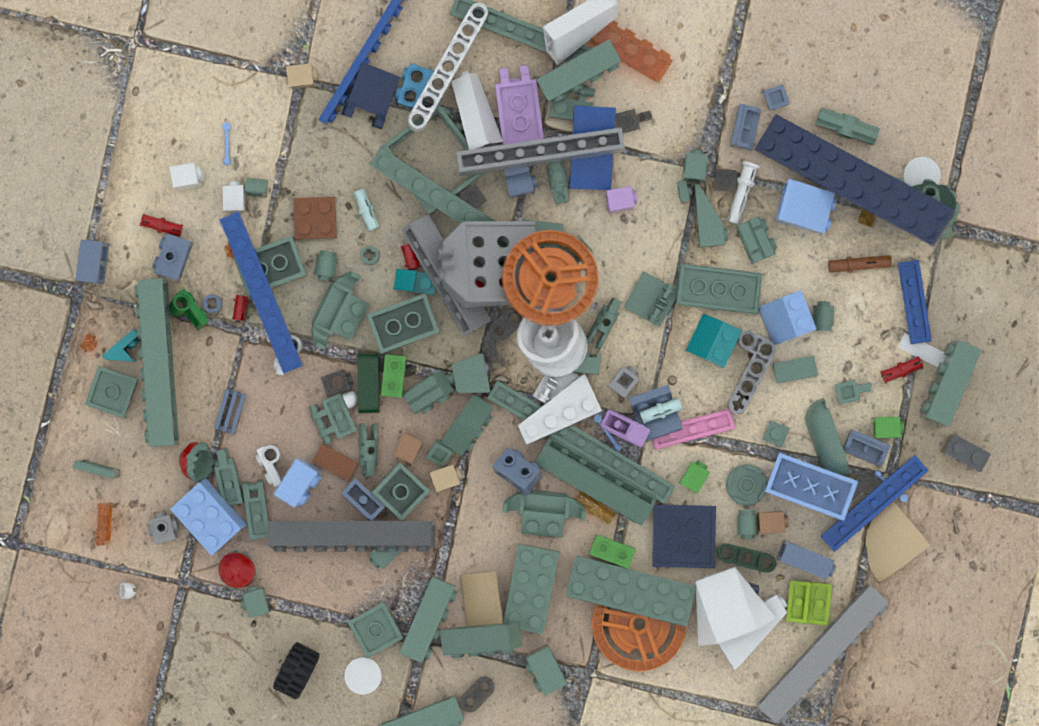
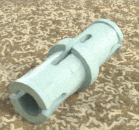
(366, 210)
(661, 410)

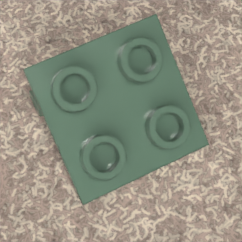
(651, 299)

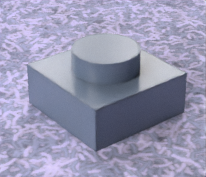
(776, 97)

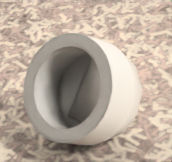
(350, 399)
(126, 590)

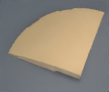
(892, 542)

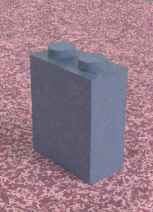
(806, 560)

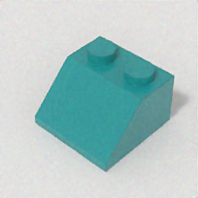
(713, 340)

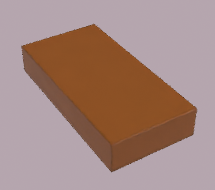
(335, 462)

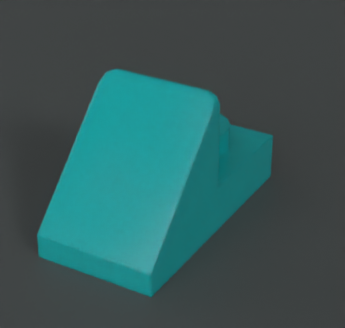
(413, 282)
(119, 352)

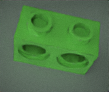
(394, 376)
(612, 551)

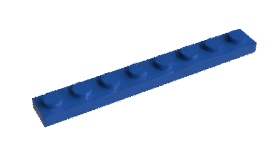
(371, 45)
(261, 292)

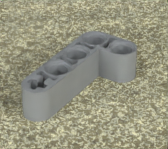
(747, 374)

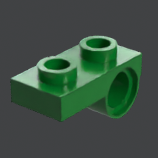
(197, 316)

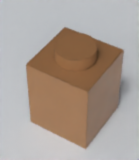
(407, 449)
(772, 522)

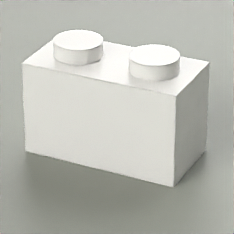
(187, 176)

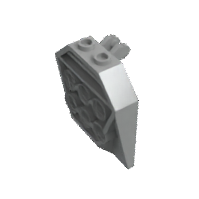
(459, 253)

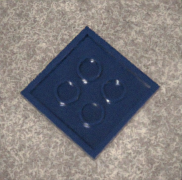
(684, 536)

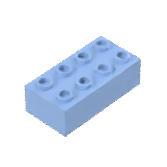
(811, 486)

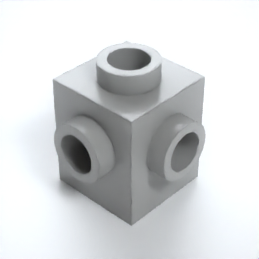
(160, 535)

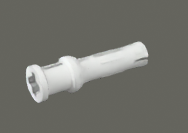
(744, 182)

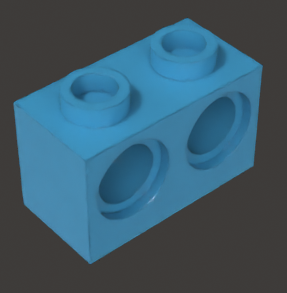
(410, 86)

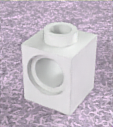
(234, 197)

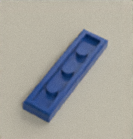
(914, 302)

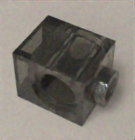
(328, 382)

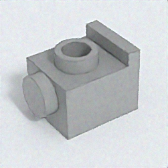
(616, 384)

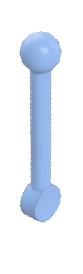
(226, 126)
(617, 447)
(903, 497)

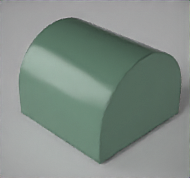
(256, 187)

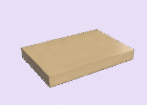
(481, 598)

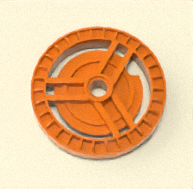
(555, 262)
(628, 638)

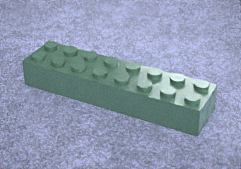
(157, 362)

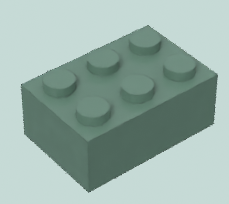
(280, 263)
(403, 323)

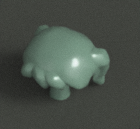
(945, 195)

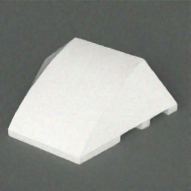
(728, 608)

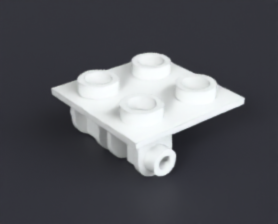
(553, 386)

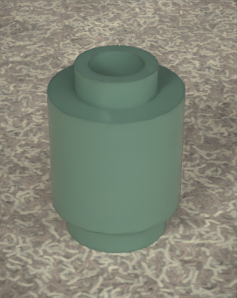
(326, 265)
(823, 316)
(747, 524)

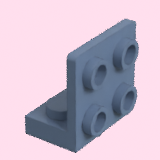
(658, 427)

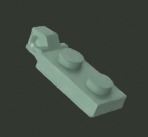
(228, 478)

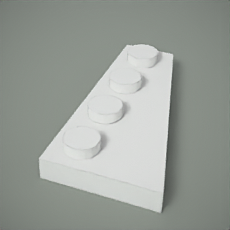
(565, 409)

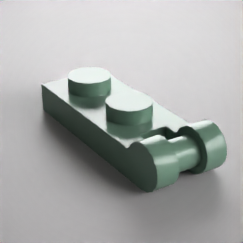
(256, 510)

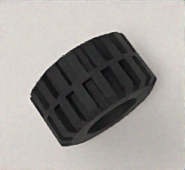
(296, 670)

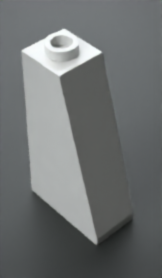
(577, 27)
(475, 112)
(741, 647)

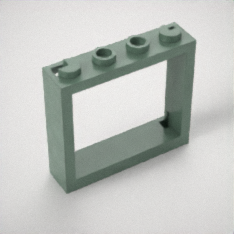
(457, 131)

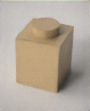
(301, 76)
(446, 477)

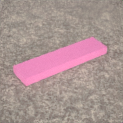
(698, 428)

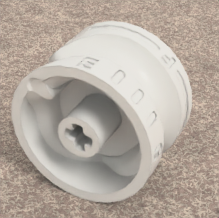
(553, 349)

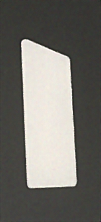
(923, 350)

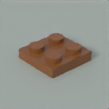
(315, 218)

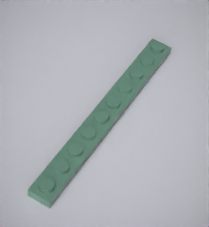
(586, 445)

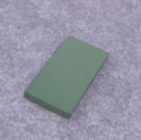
(718, 288)

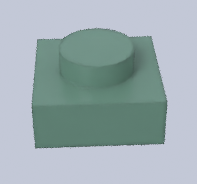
(684, 191)
(776, 433)
(439, 453)

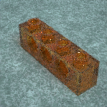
(654, 71)

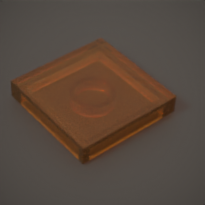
(104, 523)

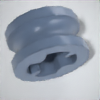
(206, 304)

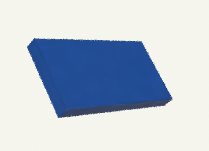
(594, 171)

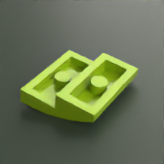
(809, 602)

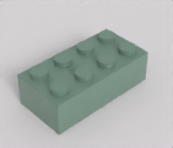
(950, 383)
(531, 587)

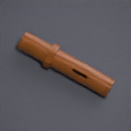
(851, 264)

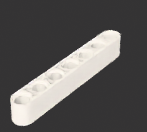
(448, 57)

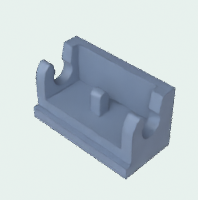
(745, 127)
(92, 261)
(866, 447)

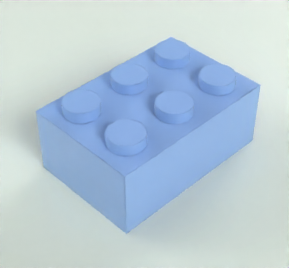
(298, 482)
(208, 516)

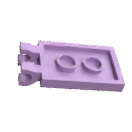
(518, 107)

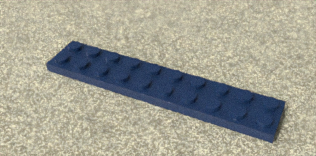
(855, 180)

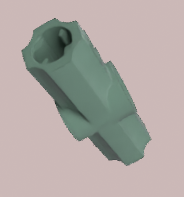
(847, 126)

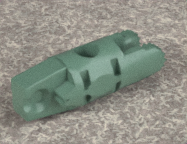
(558, 182)
(610, 314)
(368, 460)

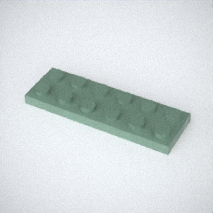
(631, 591)

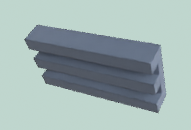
(224, 402)

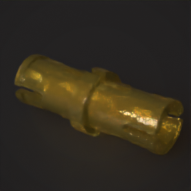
(595, 507)

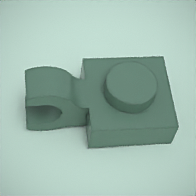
(850, 392)

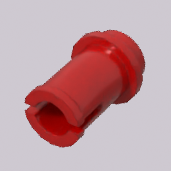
(410, 257)
(240, 307)

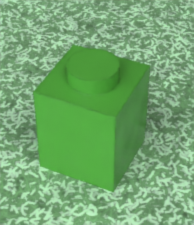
(887, 427)
(695, 476)

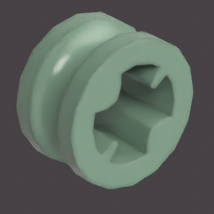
(366, 260)

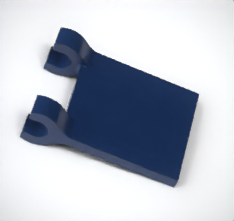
(372, 92)

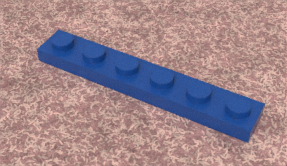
(874, 503)

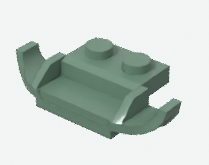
(338, 311)
(544, 511)

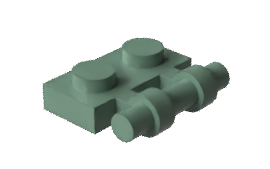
(565, 108)
(338, 415)

